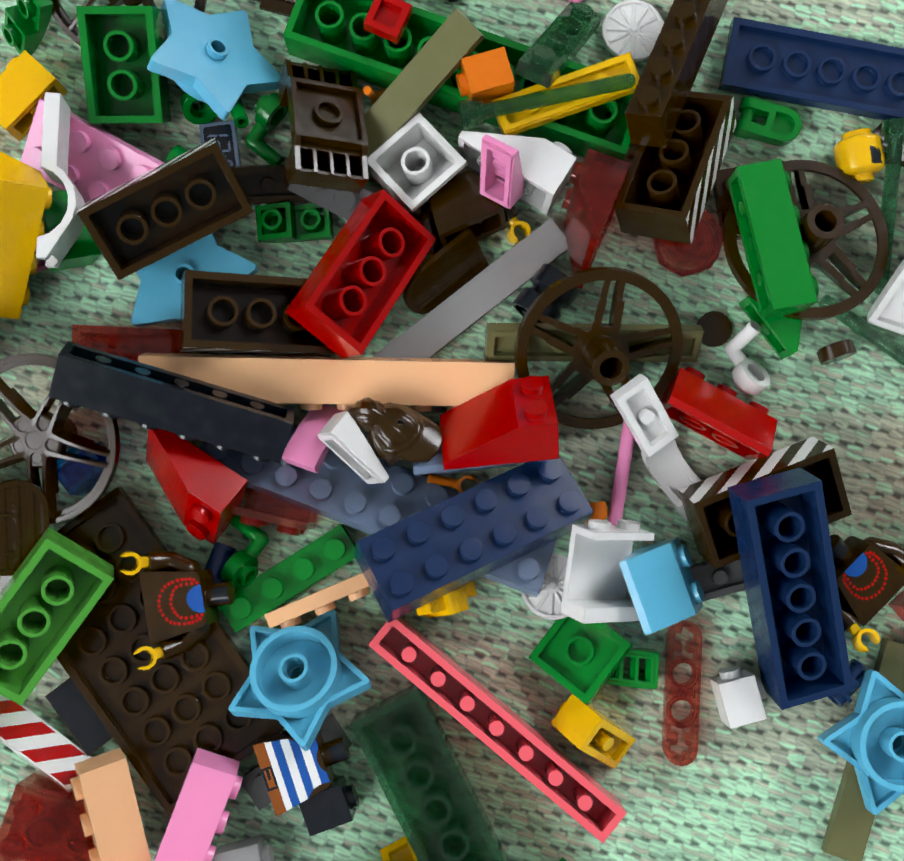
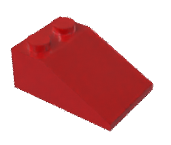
(502, 426)
(195, 484)

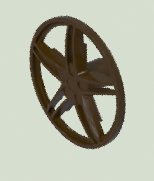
(820, 228)
(602, 351)
(45, 437)

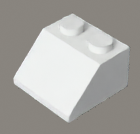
(415, 163)

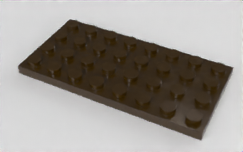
(179, 702)

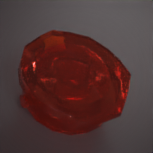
(692, 258)

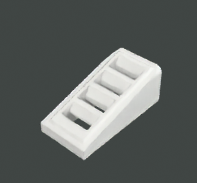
(350, 445)

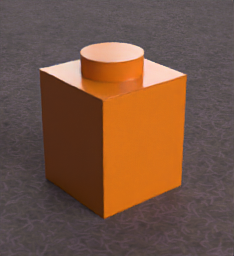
(486, 76)

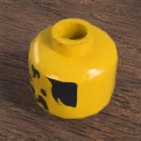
(860, 154)

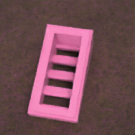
(500, 172)

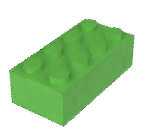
(45, 608)

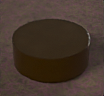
(836, 351)

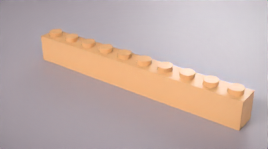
(341, 380)

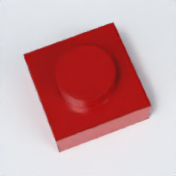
(388, 18)

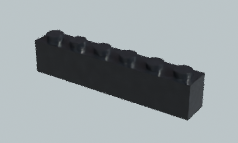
(170, 402)

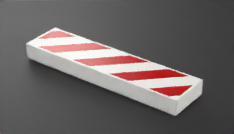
(39, 743)

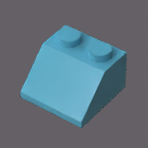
(662, 584)

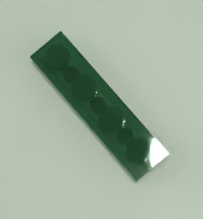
(558, 44)

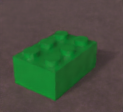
(115, 59)

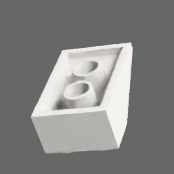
(543, 164)

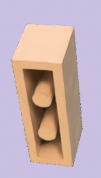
(110, 808)

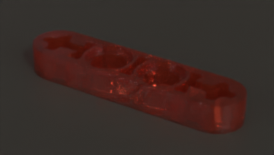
(685, 691)

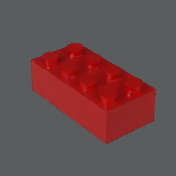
(361, 275)

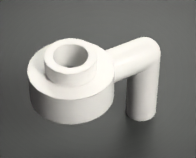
(747, 374)

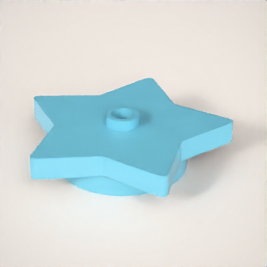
(211, 56)
(160, 283)
(301, 701)
(873, 741)

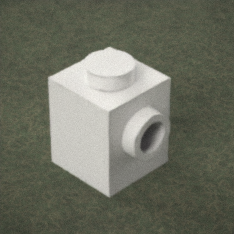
(738, 696)

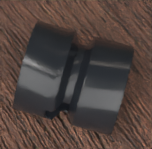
(540, 281)

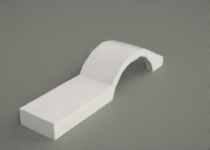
(54, 161)
(655, 437)

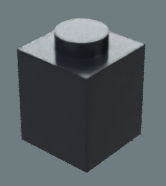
(330, 807)

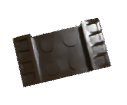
(325, 127)

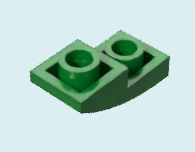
(27, 24)
(293, 223)

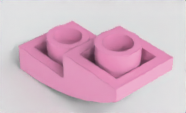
(305, 447)

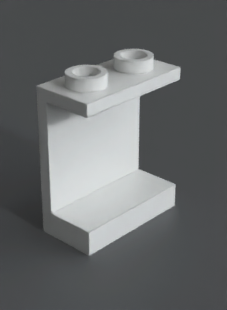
(593, 576)

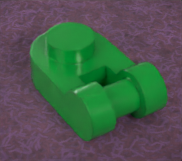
(779, 126)

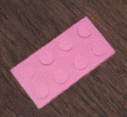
(95, 156)

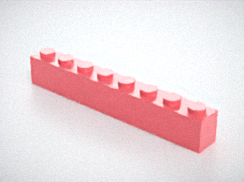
(499, 727)

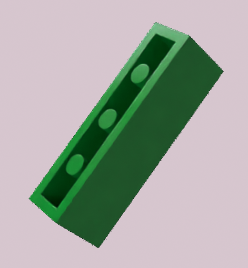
(772, 239)

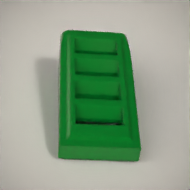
(650, 680)

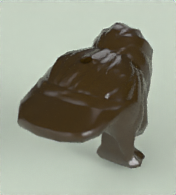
(413, 441)

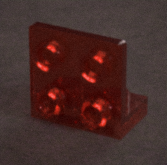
(265, 509)

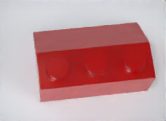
(719, 414)

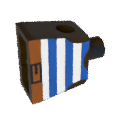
(297, 774)

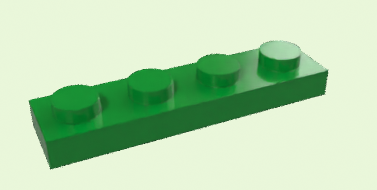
(290, 577)

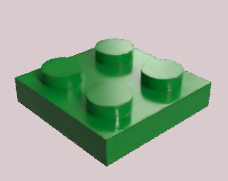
(580, 655)

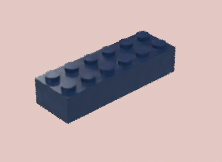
(470, 535)
(791, 586)

